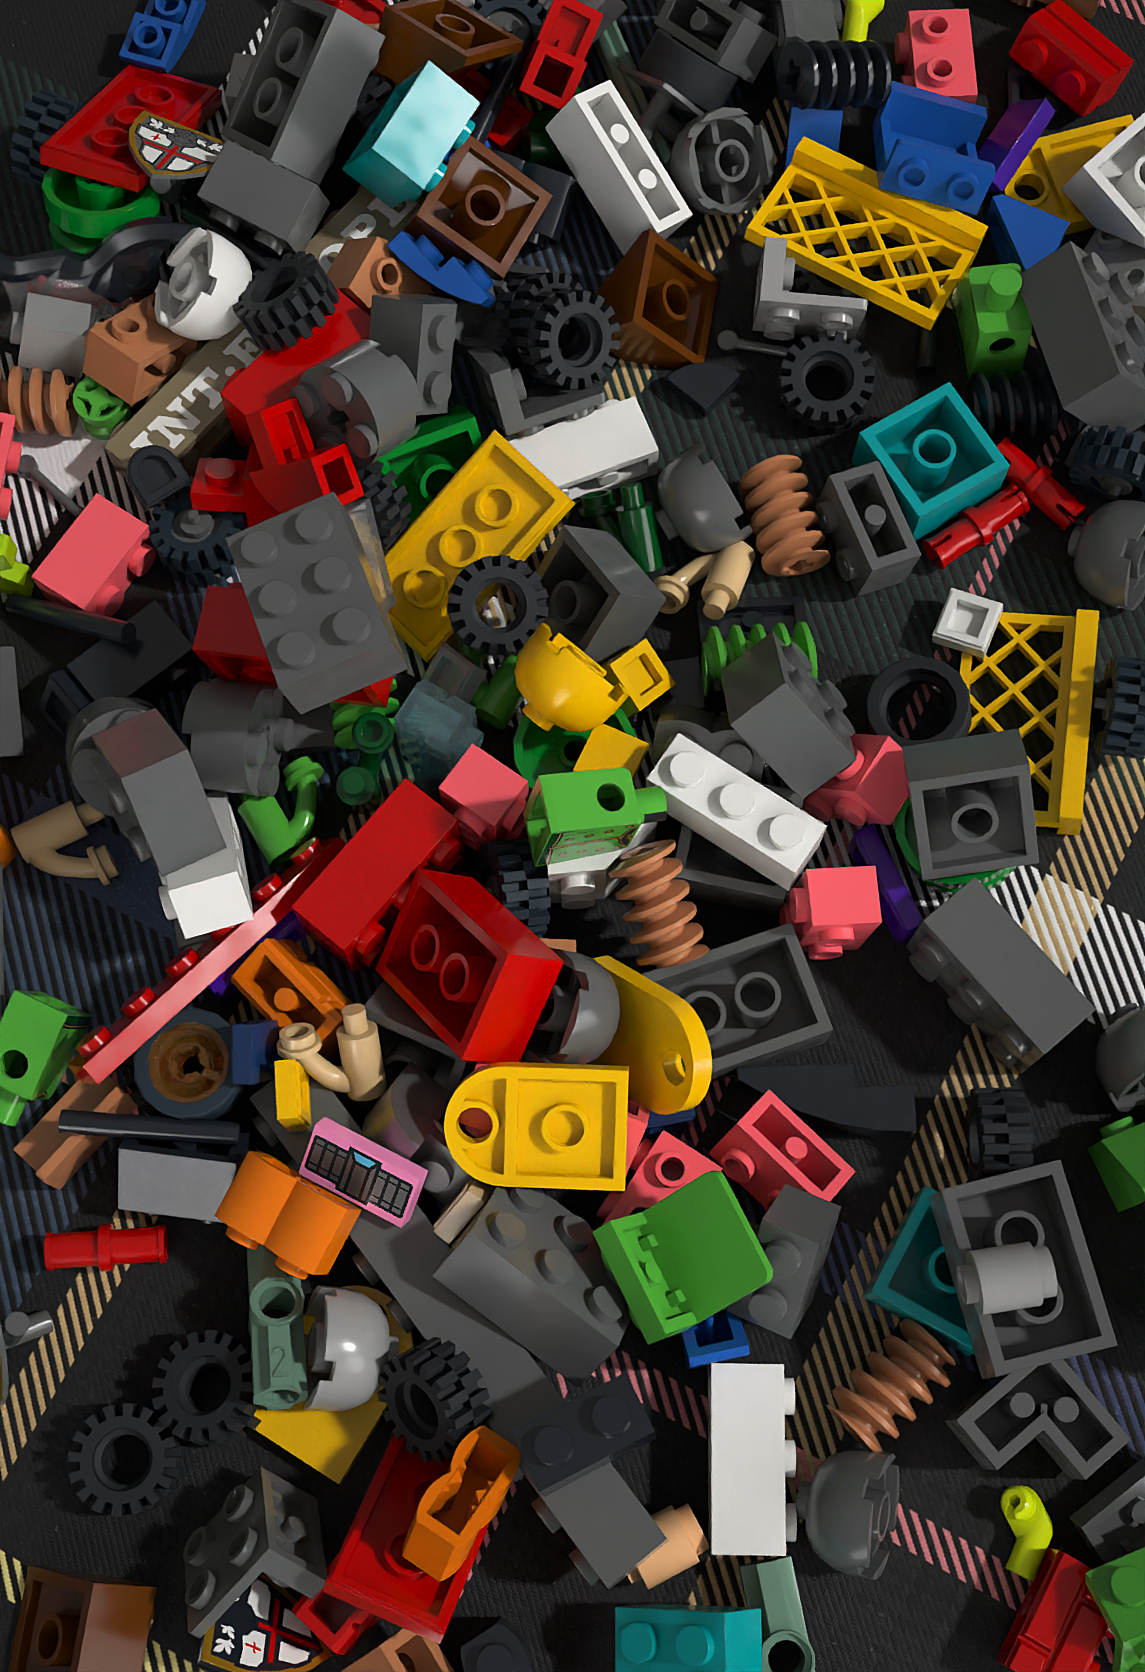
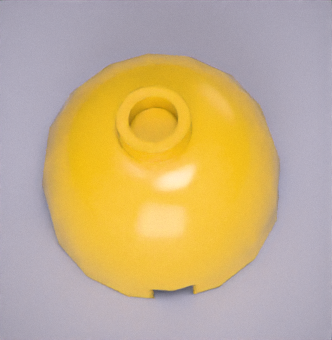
(564, 684)

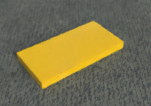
(487, 509)

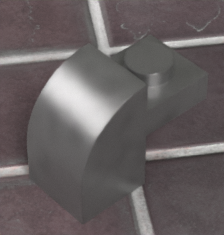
(409, 1126)

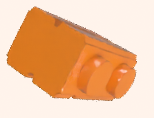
(292, 990)

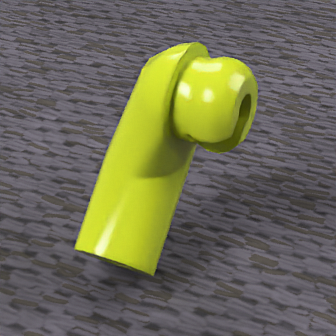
(857, 18)
(1031, 1528)

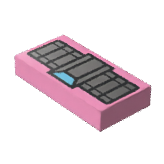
(363, 1172)

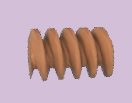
(39, 403)
(778, 517)
(659, 905)
(891, 1384)

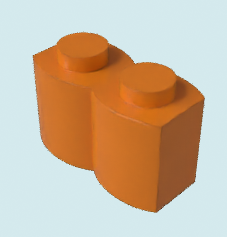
(286, 1215)
(461, 1503)

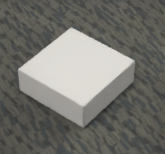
(967, 623)

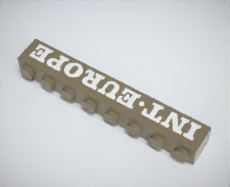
(188, 409)

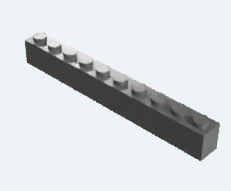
(597, 1509)

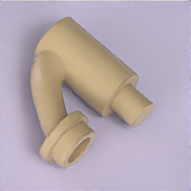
(724, 583)
(56, 828)
(360, 1052)

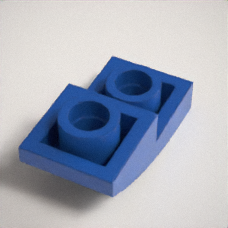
(161, 33)
(455, 277)

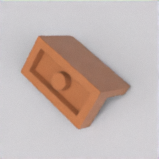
(61, 1155)

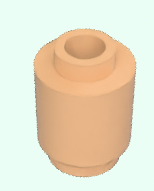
(679, 1553)

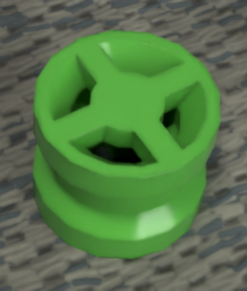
(90, 400)

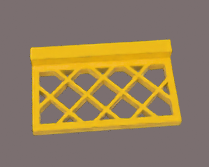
(854, 191)
(1071, 707)

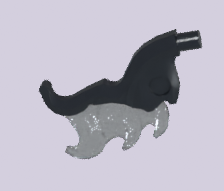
(106, 278)

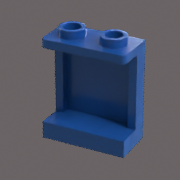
(930, 149)

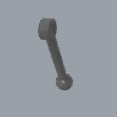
(728, 342)
(29, 468)

